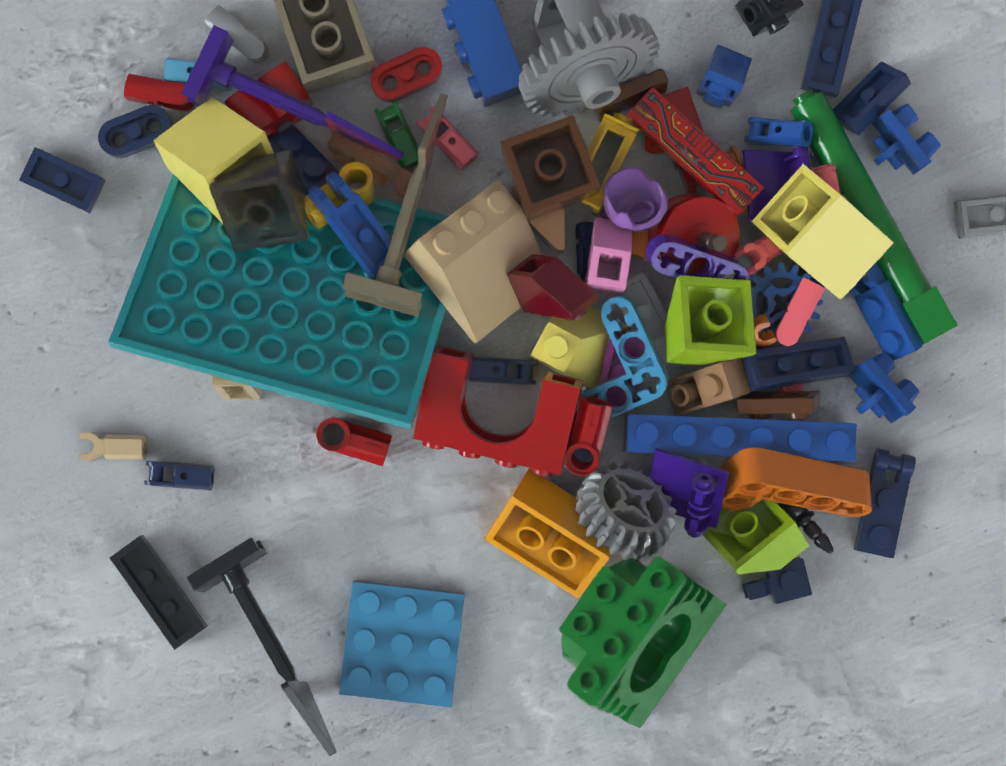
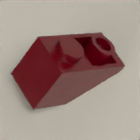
(550, 288)

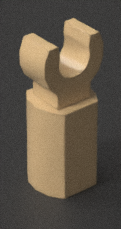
(116, 446)

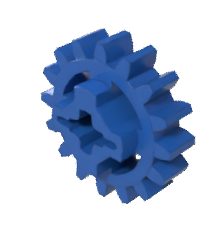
(768, 291)

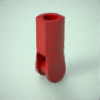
(156, 92)

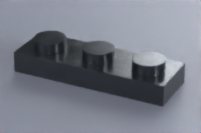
(158, 592)

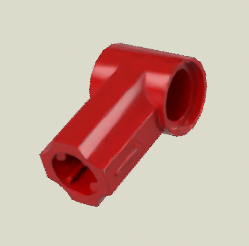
(588, 433)
(357, 442)

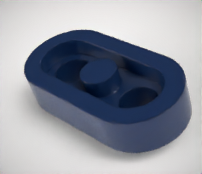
(135, 128)

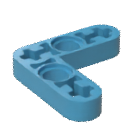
(634, 366)

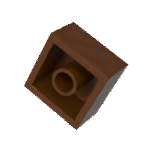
(550, 167)

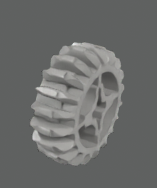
(625, 511)

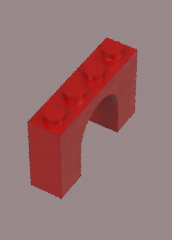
(446, 420)

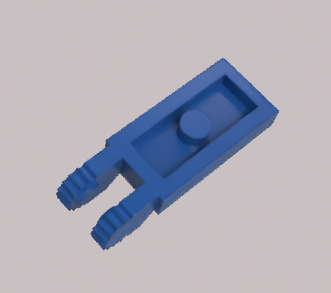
(353, 224)
(885, 314)

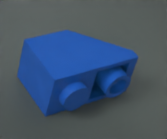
(723, 77)

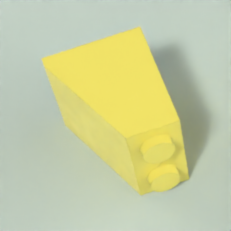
(209, 146)
(822, 232)

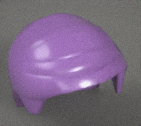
(634, 200)

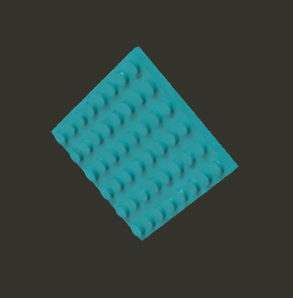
(279, 312)

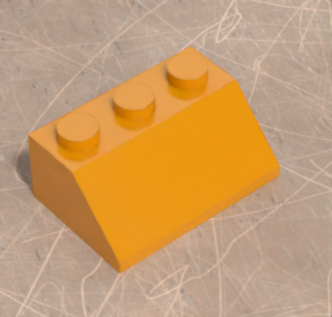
(545, 535)

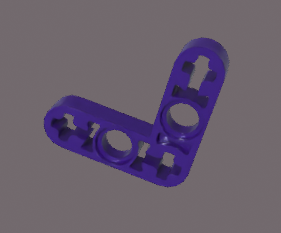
(716, 263)

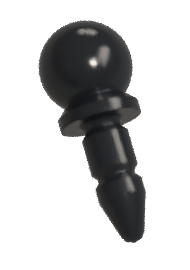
(803, 519)

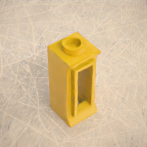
(622, 127)

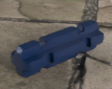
(584, 234)

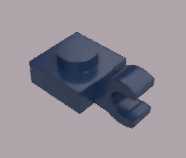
(782, 584)

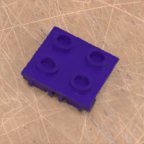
(772, 171)
(694, 488)

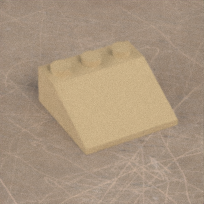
(470, 256)

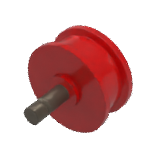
(701, 222)

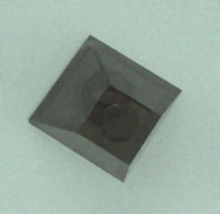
(262, 202)

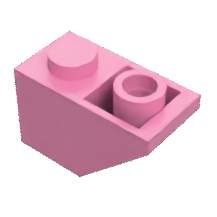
(608, 258)

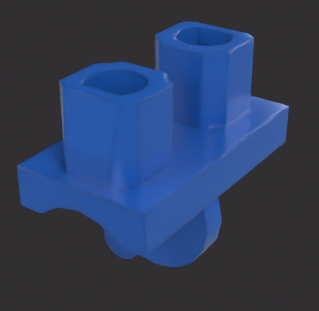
(898, 145)
(880, 392)

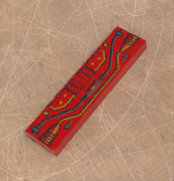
(694, 151)

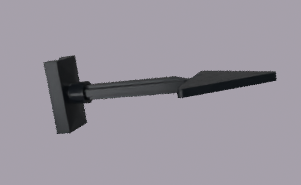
(230, 571)

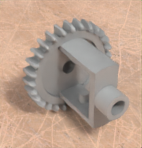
(583, 56)

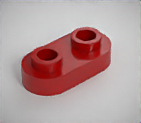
(405, 72)

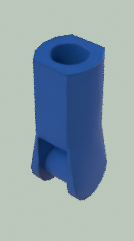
(780, 132)

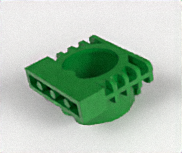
(635, 635)

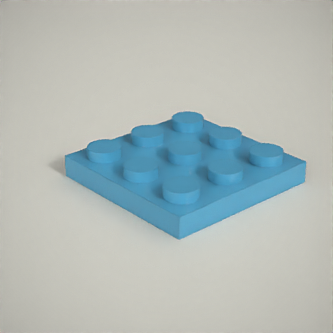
(402, 643)

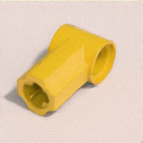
(351, 173)

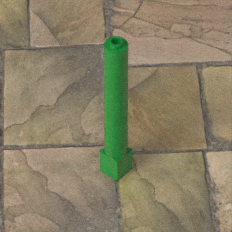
(832, 146)

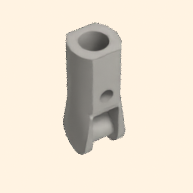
(243, 38)

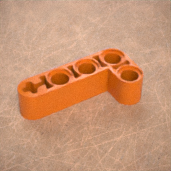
(795, 482)

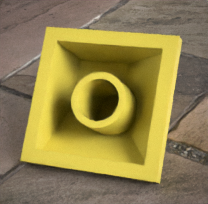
(575, 346)

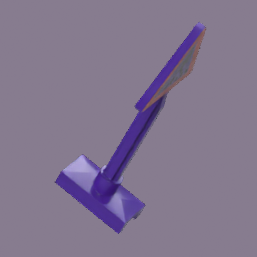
(212, 68)

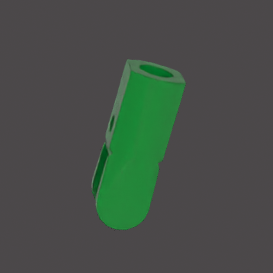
(400, 138)

